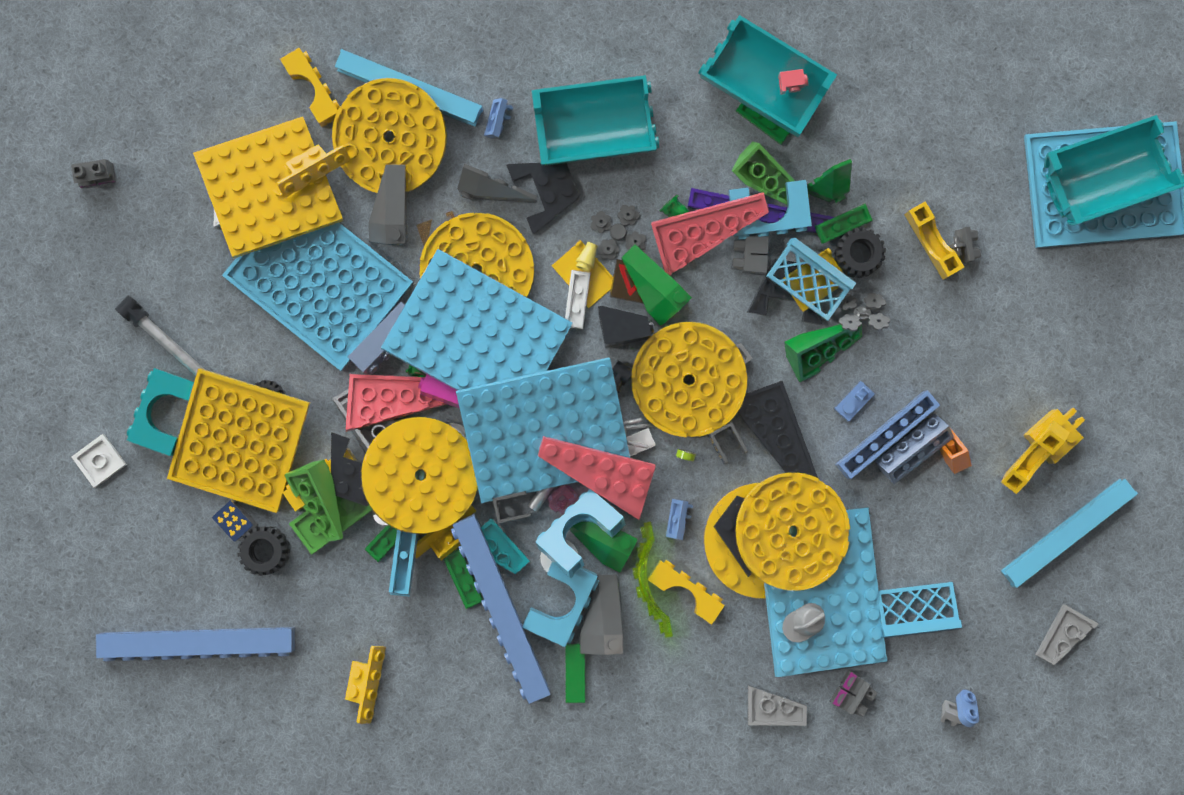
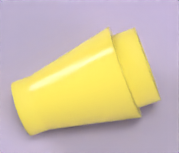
(587, 257)

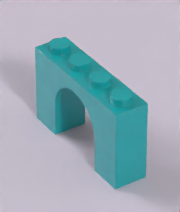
(143, 429)

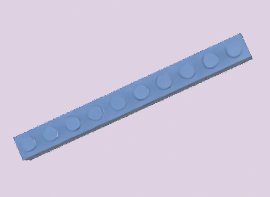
(501, 608)
(195, 642)

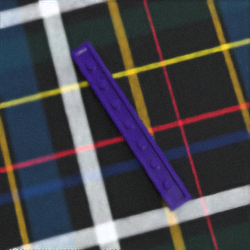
(702, 199)

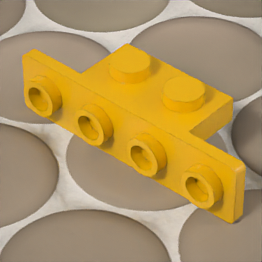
(310, 167)
(442, 541)
(364, 683)

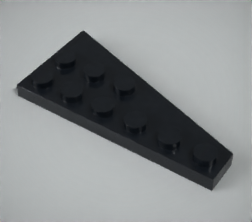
(775, 425)

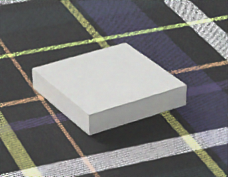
(99, 460)

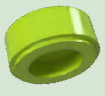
(686, 455)

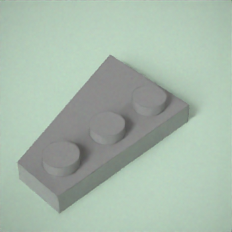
(1063, 634)
(772, 709)

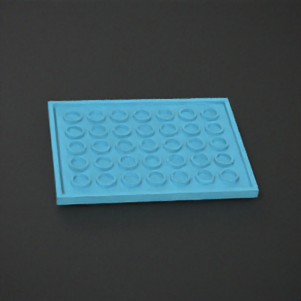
(1148, 219)
(322, 288)
(473, 328)
(511, 417)
(850, 607)

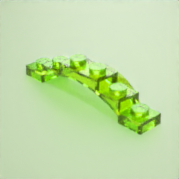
(640, 573)

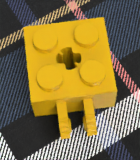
(1073, 438)

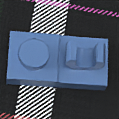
(496, 117)
(854, 401)
(677, 518)

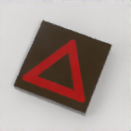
(623, 285)

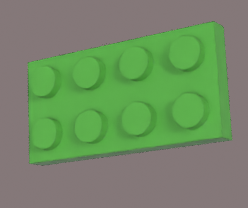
(311, 535)

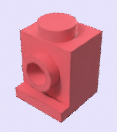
(792, 81)

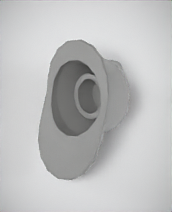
(804, 622)

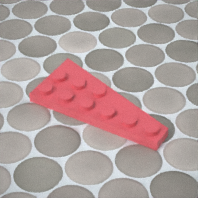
(697, 232)
(384, 398)
(612, 476)

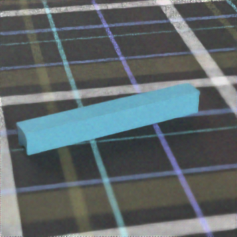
(448, 103)
(1068, 532)
(404, 558)

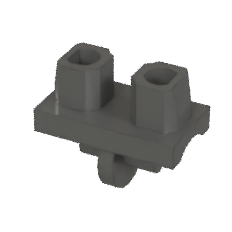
(964, 245)

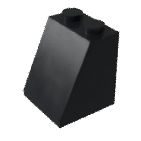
(623, 327)

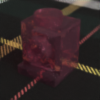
(570, 498)

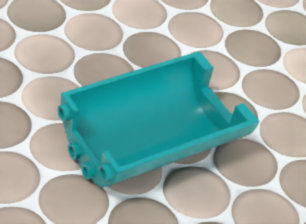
(749, 71)
(594, 120)
(1110, 171)

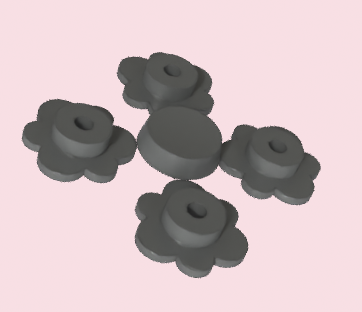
(617, 231)
(863, 313)

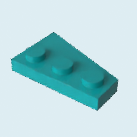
(503, 548)

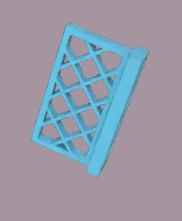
(816, 263)
(924, 626)

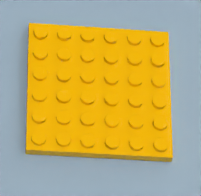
(245, 193)
(238, 440)

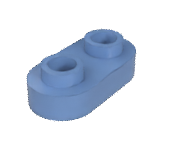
(967, 708)

